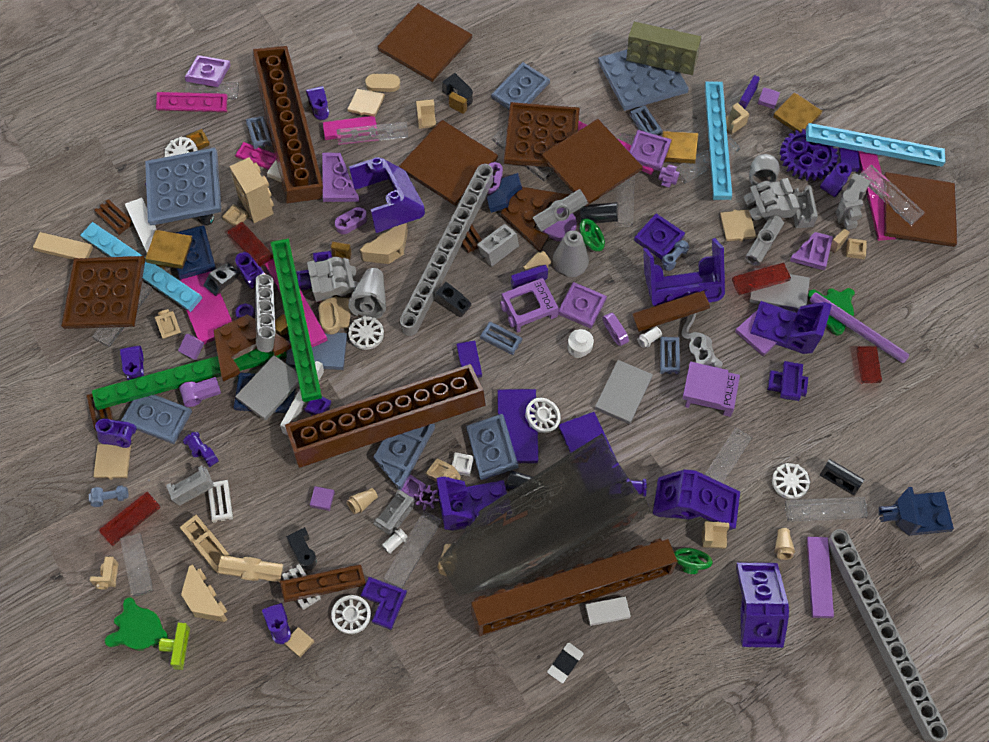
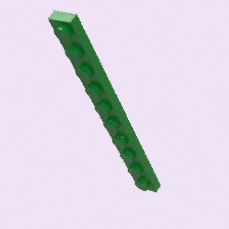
(296, 321)
(173, 378)

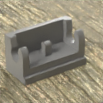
(807, 213)
(498, 244)
(191, 486)
(395, 513)

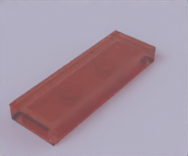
(250, 244)
(761, 278)
(129, 518)

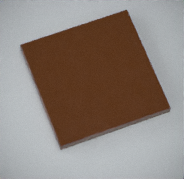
(424, 42)
(537, 129)
(447, 161)
(592, 161)
(937, 202)
(103, 292)

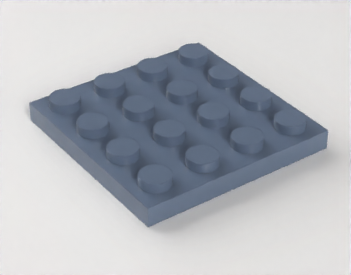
(640, 83)
(183, 186)

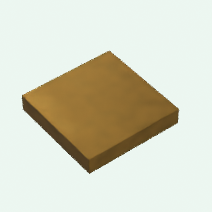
(797, 113)
(682, 147)
(168, 249)

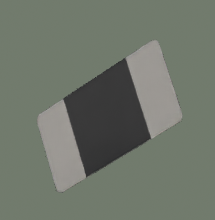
(565, 662)

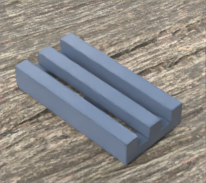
(641, 127)
(261, 142)
(510, 347)
(669, 369)

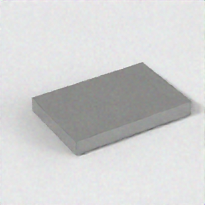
(786, 295)
(269, 388)
(623, 392)

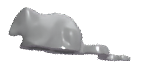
(700, 345)

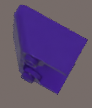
(402, 203)
(669, 288)

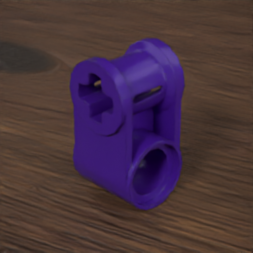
(318, 102)
(837, 179)
(250, 271)
(132, 362)
(115, 433)
(277, 623)

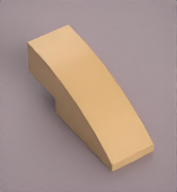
(204, 541)

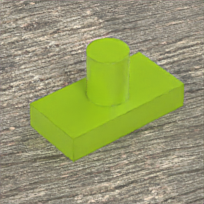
(177, 646)

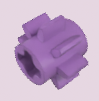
(669, 175)
(427, 492)

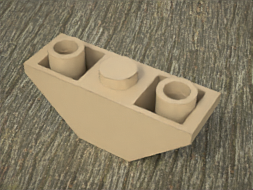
(386, 247)
(201, 597)

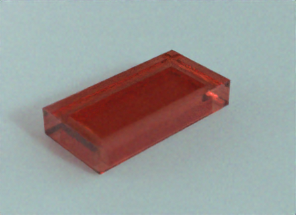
(869, 364)

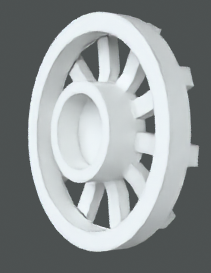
(181, 149)
(366, 333)
(542, 415)
(791, 481)
(351, 614)

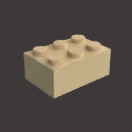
(252, 189)

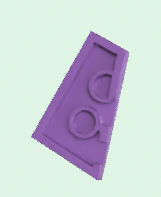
(336, 180)

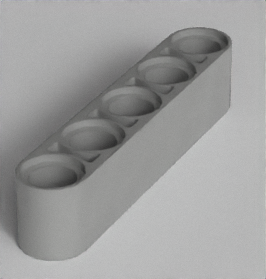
(264, 313)

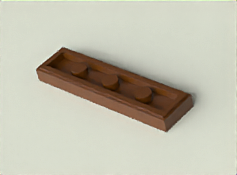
(671, 311)
(322, 583)

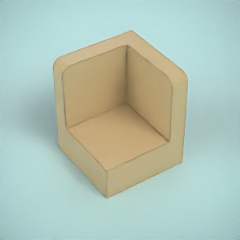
(426, 114)
(736, 119)
(714, 534)

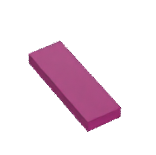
(331, 126)
(260, 156)

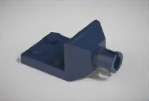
(919, 513)

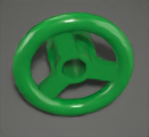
(590, 237)
(691, 563)

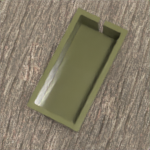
(663, 48)

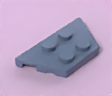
(400, 453)

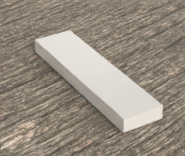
(139, 217)
(298, 405)

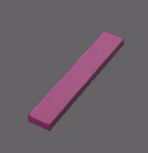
(875, 202)
(315, 331)

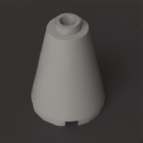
(571, 255)
(369, 295)

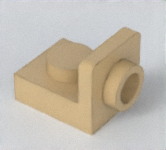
(167, 323)
(441, 469)
(108, 573)

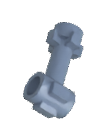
(669, 259)
(97, 495)

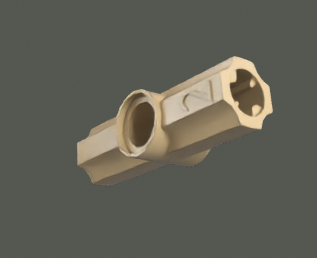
(250, 568)

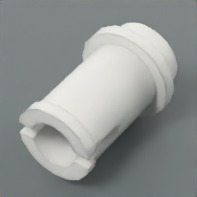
(646, 339)
(394, 541)

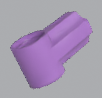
(193, 392)

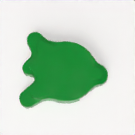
(843, 301)
(137, 628)

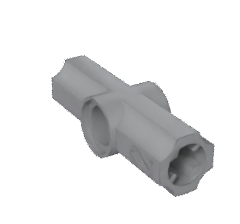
(570, 203)
(760, 247)

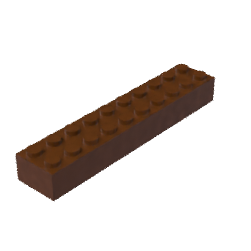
(287, 124)
(385, 415)
(573, 586)

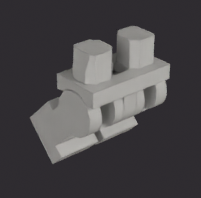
(772, 200)
(851, 202)
(331, 278)

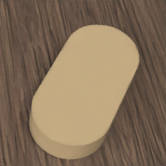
(383, 82)
(329, 317)

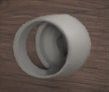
(764, 166)

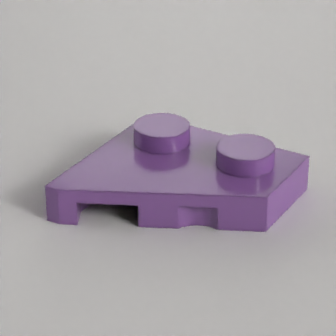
(814, 251)

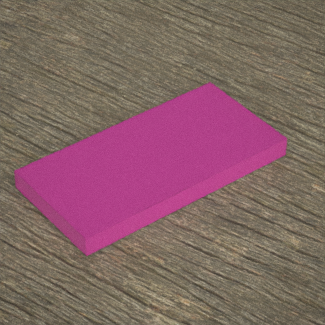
(209, 312)

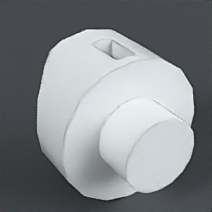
(580, 343)

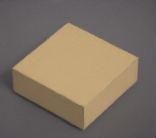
(235, 216)
(839, 240)
(856, 248)
(299, 642)

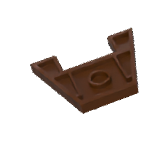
(524, 207)
(238, 339)

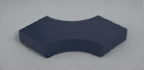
(500, 198)

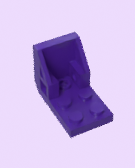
(792, 330)
(693, 495)
(462, 504)
(763, 605)

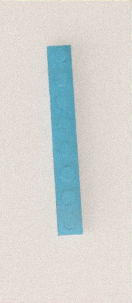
(718, 141)
(875, 144)
(152, 273)

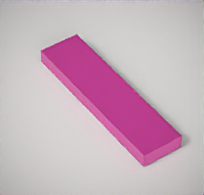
(191, 102)

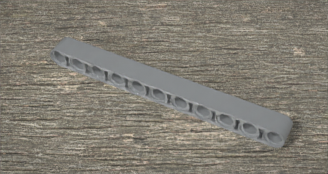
(446, 255)
(884, 644)

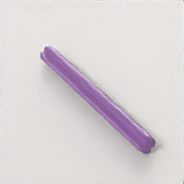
(862, 329)

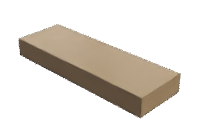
(62, 246)

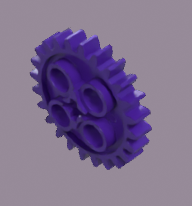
(809, 159)

